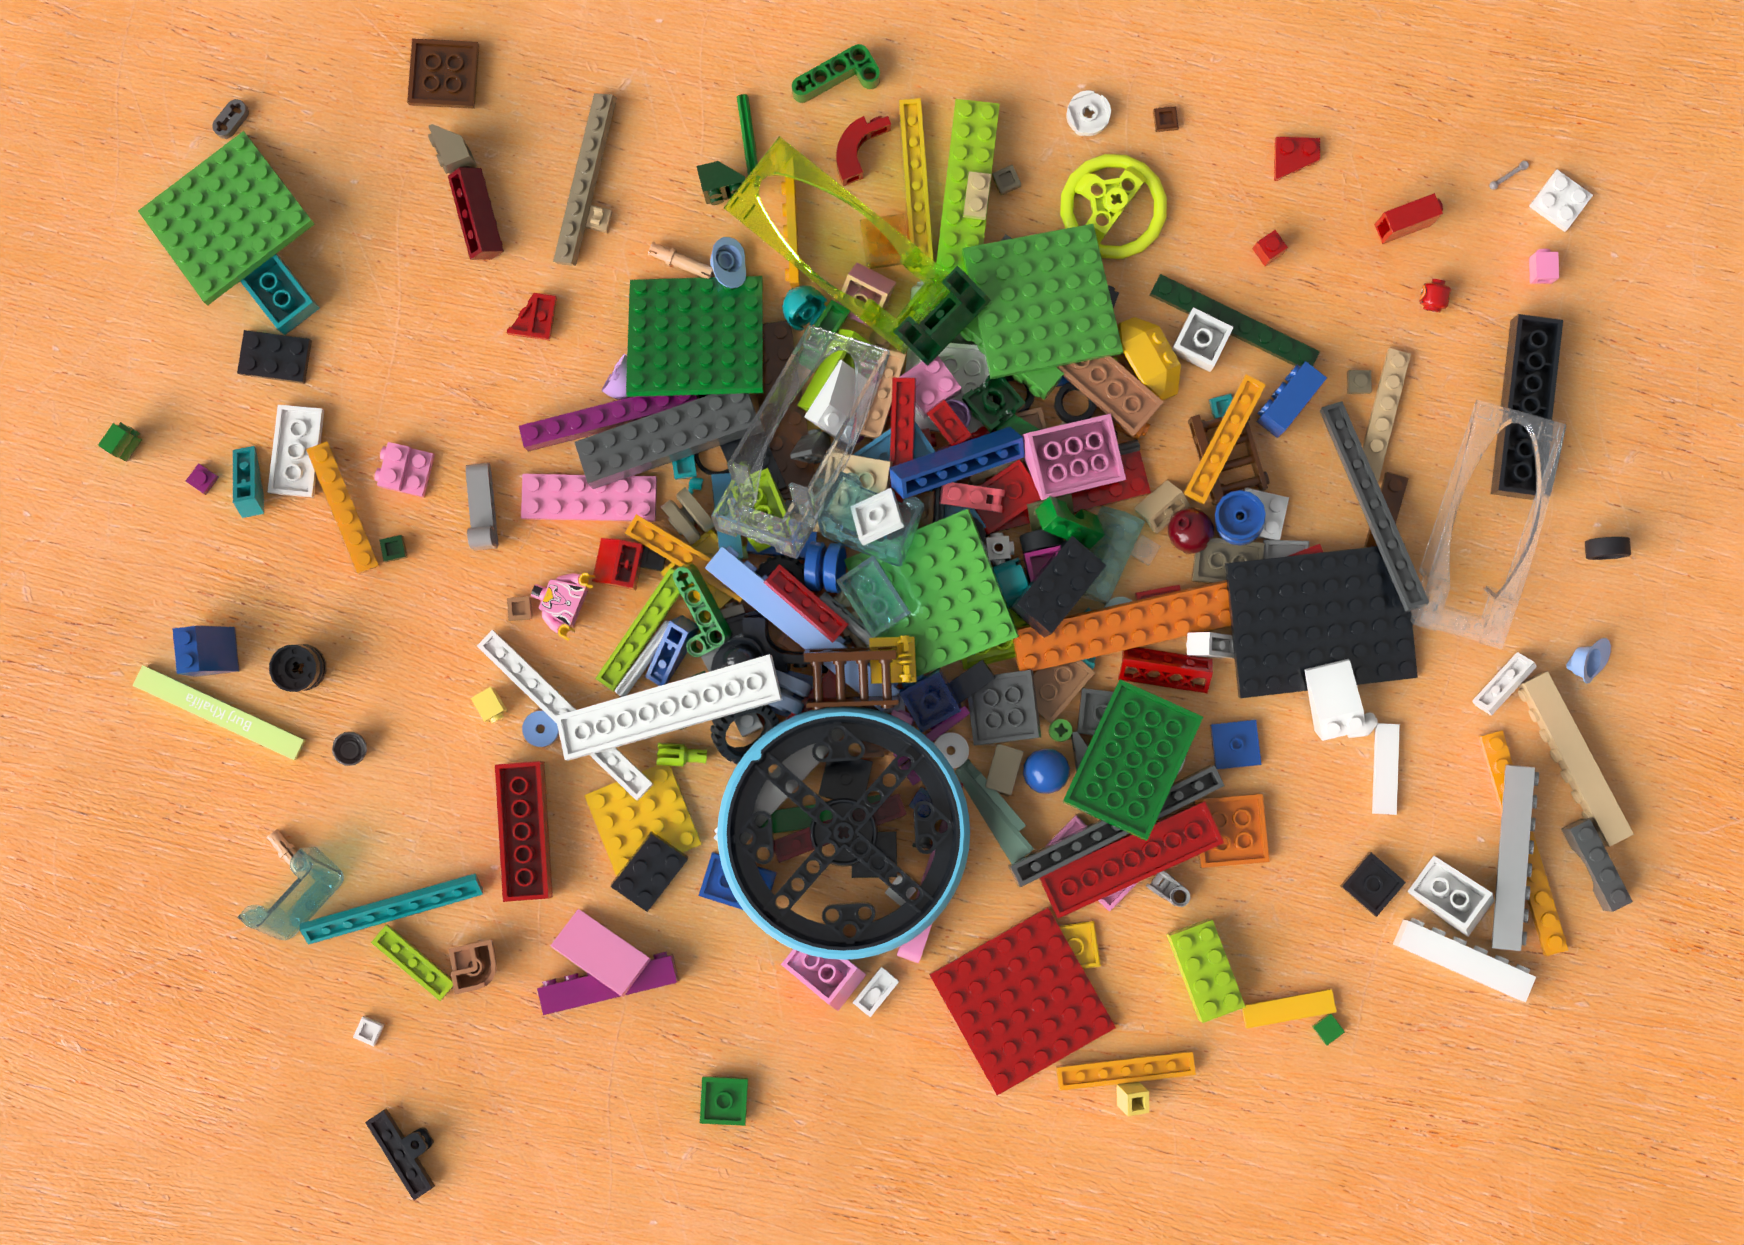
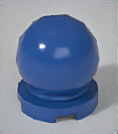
(1046, 771)

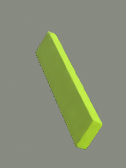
(640, 632)

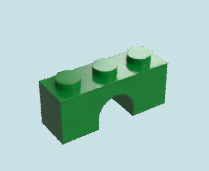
(1058, 520)

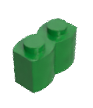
(120, 441)

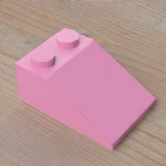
(828, 978)

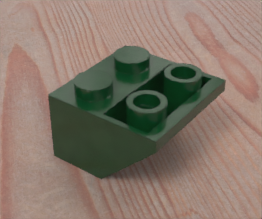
(718, 182)

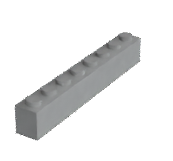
(1513, 857)

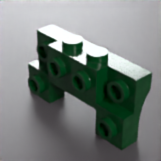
(946, 319)

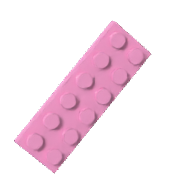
(573, 498)

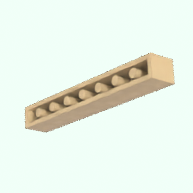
(1574, 758)

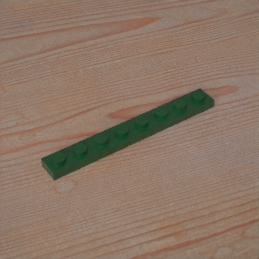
(1244, 327)

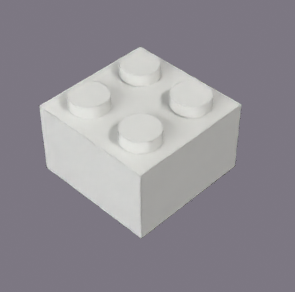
(1201, 339)

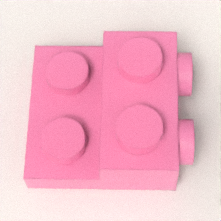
(404, 469)

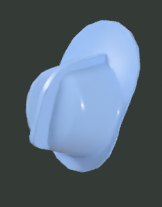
(728, 262)
(1590, 660)

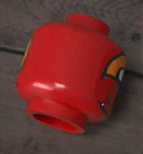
(1435, 295)

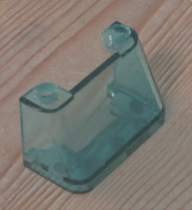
(839, 526)
(315, 885)

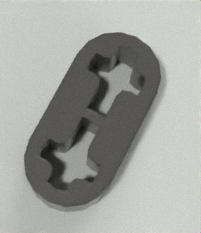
(230, 119)

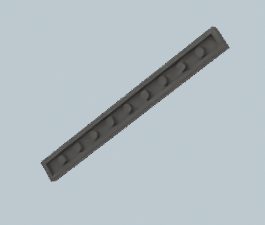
(1374, 507)

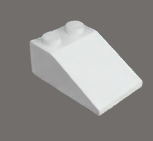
(834, 400)
(1334, 700)
(1451, 895)

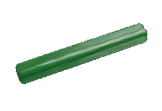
(747, 132)

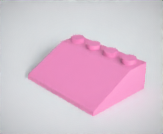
(1073, 456)

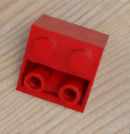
(618, 563)

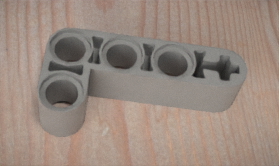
(481, 507)

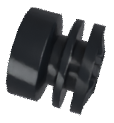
(287, 661)

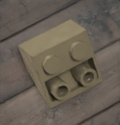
(451, 149)

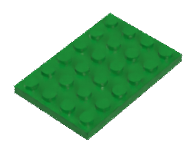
(1133, 760)

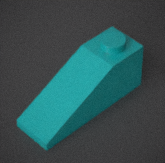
(247, 482)

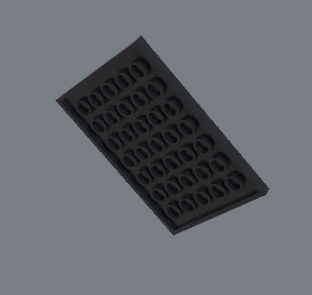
(1315, 613)

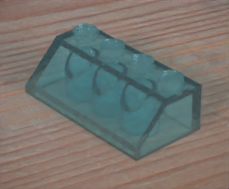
(1113, 549)

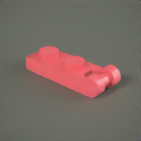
(971, 497)

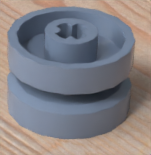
(788, 687)

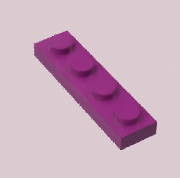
(940, 729)

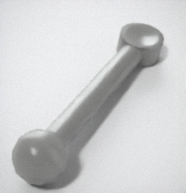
(1522, 166)

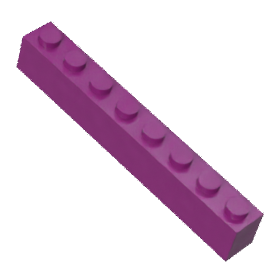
(595, 419)

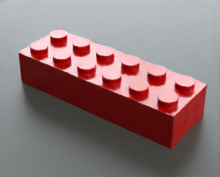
(523, 831)

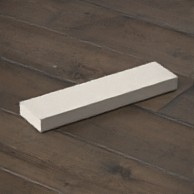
(1385, 769)

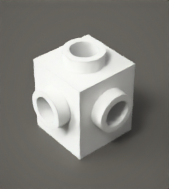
(999, 557)

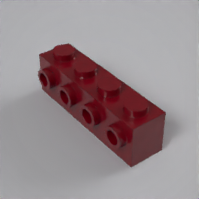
(475, 213)

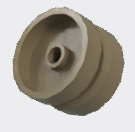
(686, 517)

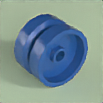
(1240, 531)
(824, 566)

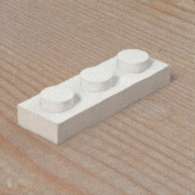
(1504, 683)

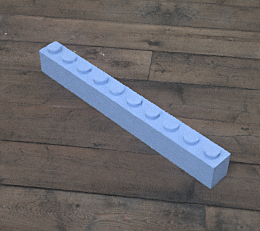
(749, 586)

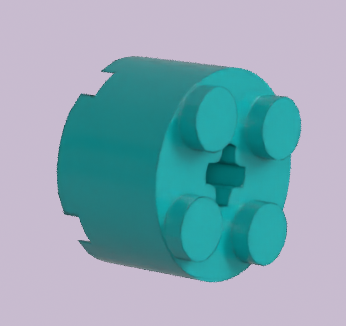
(1011, 580)

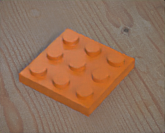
(1241, 828)

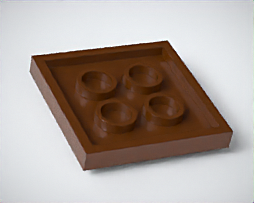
(443, 73)

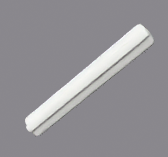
(641, 663)

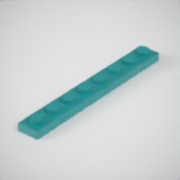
(391, 909)

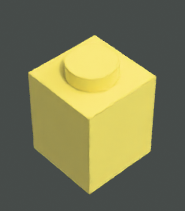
(489, 705)
(1133, 1098)

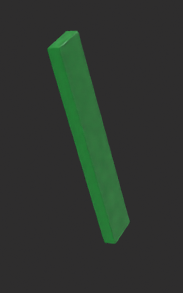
(796, 819)

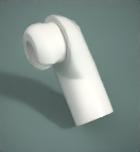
(1371, 722)

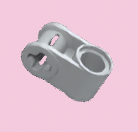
(1167, 888)

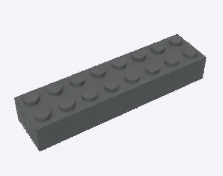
(664, 437)

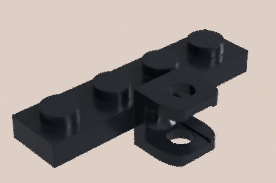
(403, 1152)

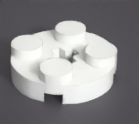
(1094, 102)

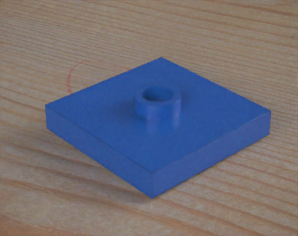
(1235, 744)

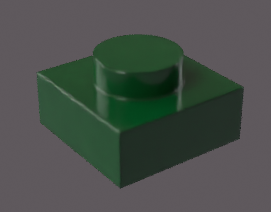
(393, 548)

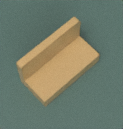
(1161, 506)

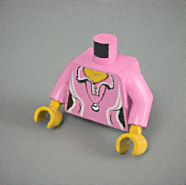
(562, 601)

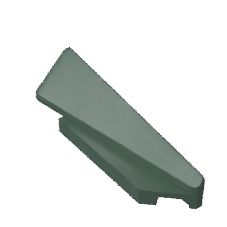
(996, 813)

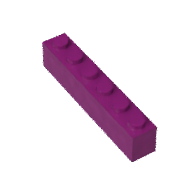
(585, 990)

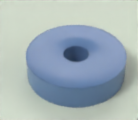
(533, 736)

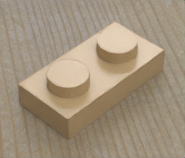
(977, 195)

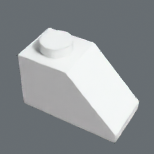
(1210, 645)

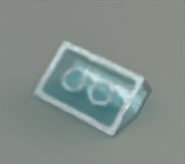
(873, 597)

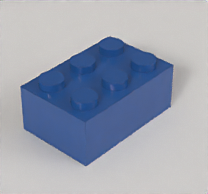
(1290, 398)

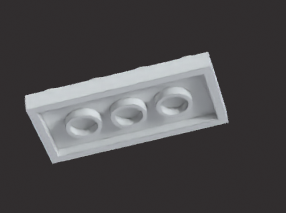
(291, 467)

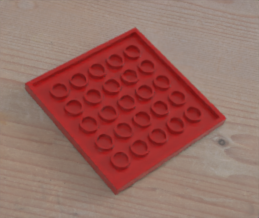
(1022, 1001)

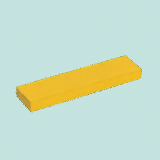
(1289, 1008)

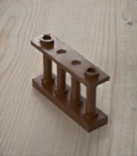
(1199, 428)
(862, 656)

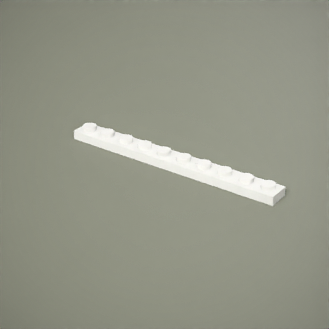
(555, 704)

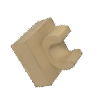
(599, 219)

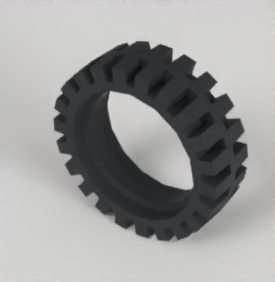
(722, 724)

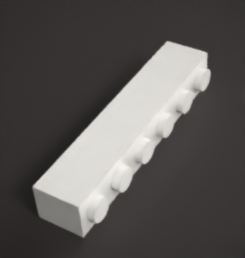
(1465, 960)

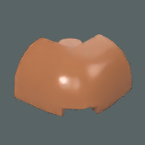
(472, 966)

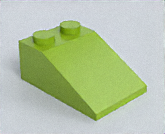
(768, 501)

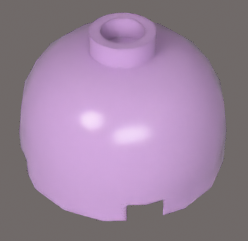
(616, 382)

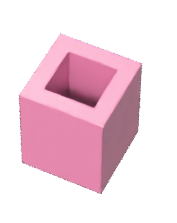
(1544, 267)

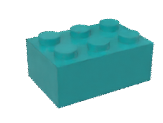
(280, 294)

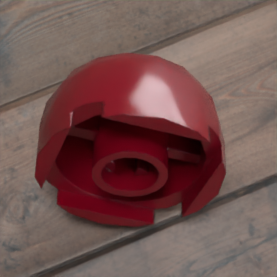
(1190, 530)

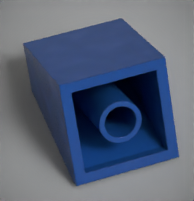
(205, 650)

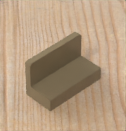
(1004, 769)

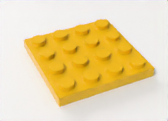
(627, 822)

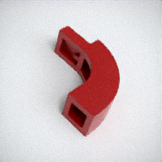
(850, 143)

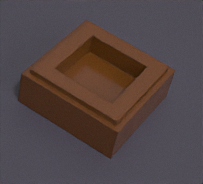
(1165, 119)

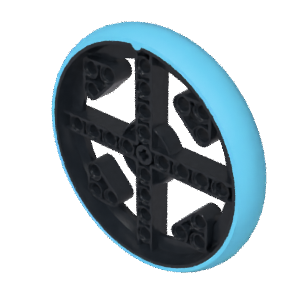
(871, 936)

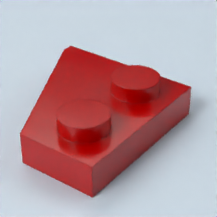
(1293, 154)
(536, 318)

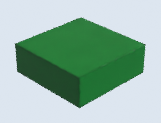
(1328, 1029)

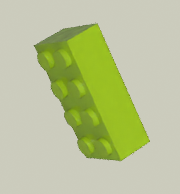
(1205, 970)

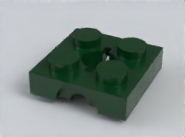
(991, 415)

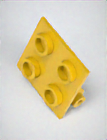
(903, 668)

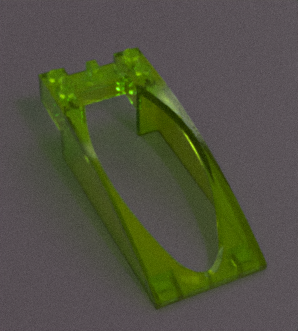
(788, 162)

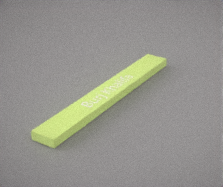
(219, 712)

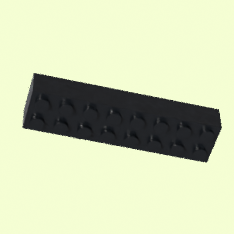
(1527, 388)

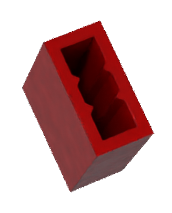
(1409, 218)

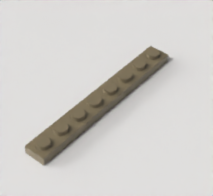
(585, 179)

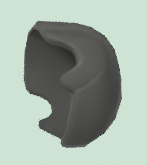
(349, 748)

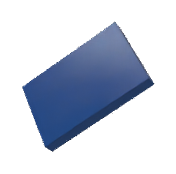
(717, 888)

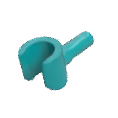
(695, 483)

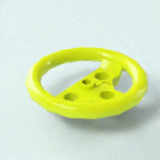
(1135, 171)

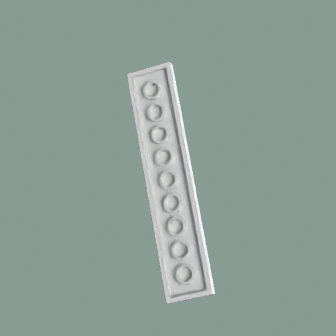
(669, 707)

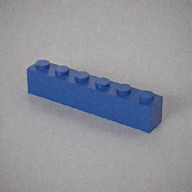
(956, 462)

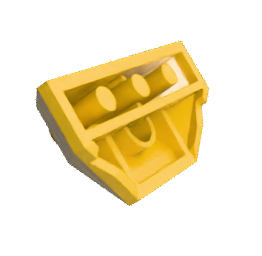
(1150, 356)

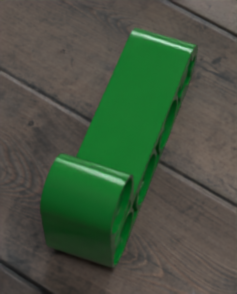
(834, 77)
(697, 608)

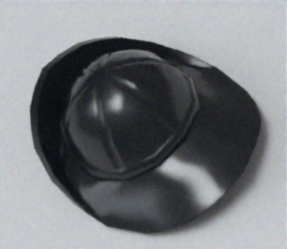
(736, 651)

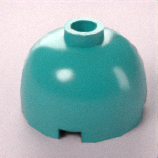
(803, 306)

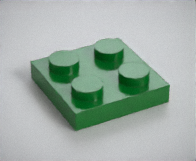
(723, 1100)

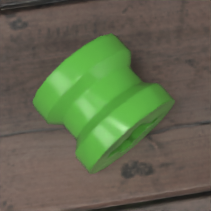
(1056, 730)

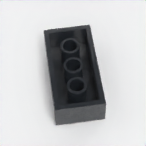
(1058, 586)

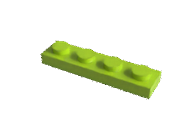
(413, 962)

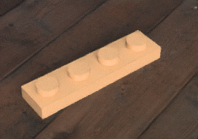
(882, 401)

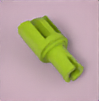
(677, 755)

